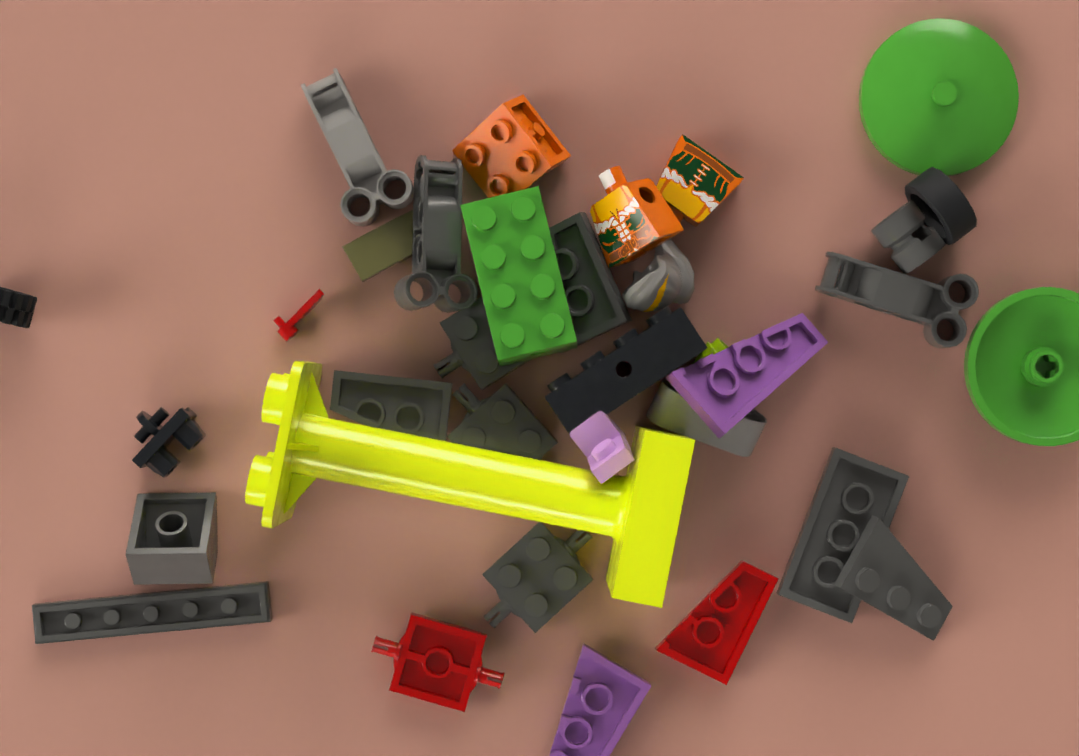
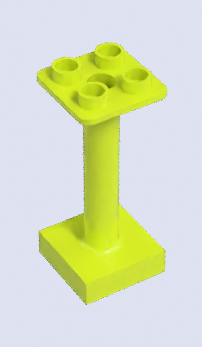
(633, 509)

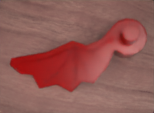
(288, 329)

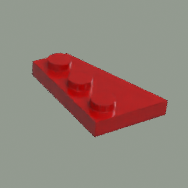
(721, 623)

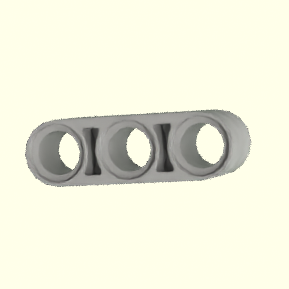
(675, 414)

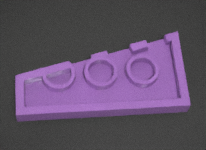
(597, 706)

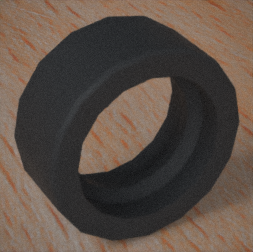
(942, 205)

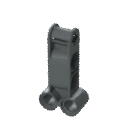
(437, 239)
(900, 295)

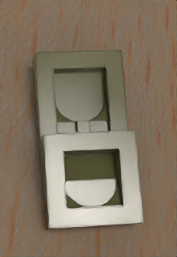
(382, 247)

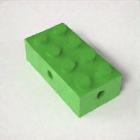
(519, 276)

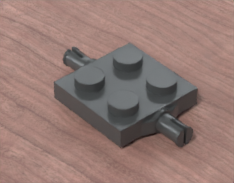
(473, 347)
(501, 425)
(537, 577)

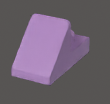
(603, 445)

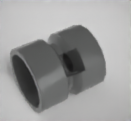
(908, 237)

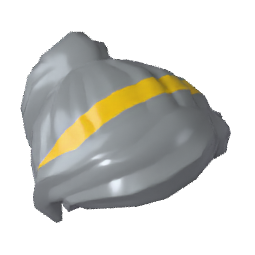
(663, 282)

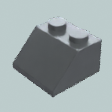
(173, 539)

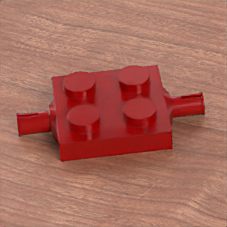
(438, 662)

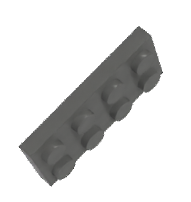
(838, 514)

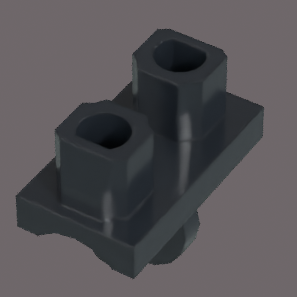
(155, 452)

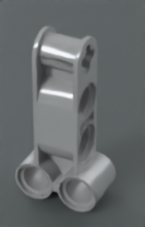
(354, 149)

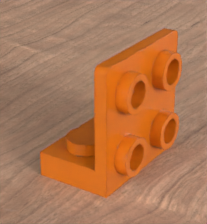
(510, 149)

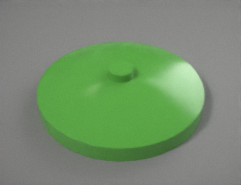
(938, 97)
(1026, 366)

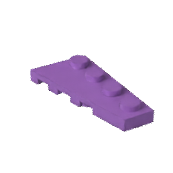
(739, 378)

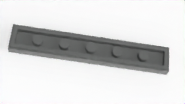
(152, 612)

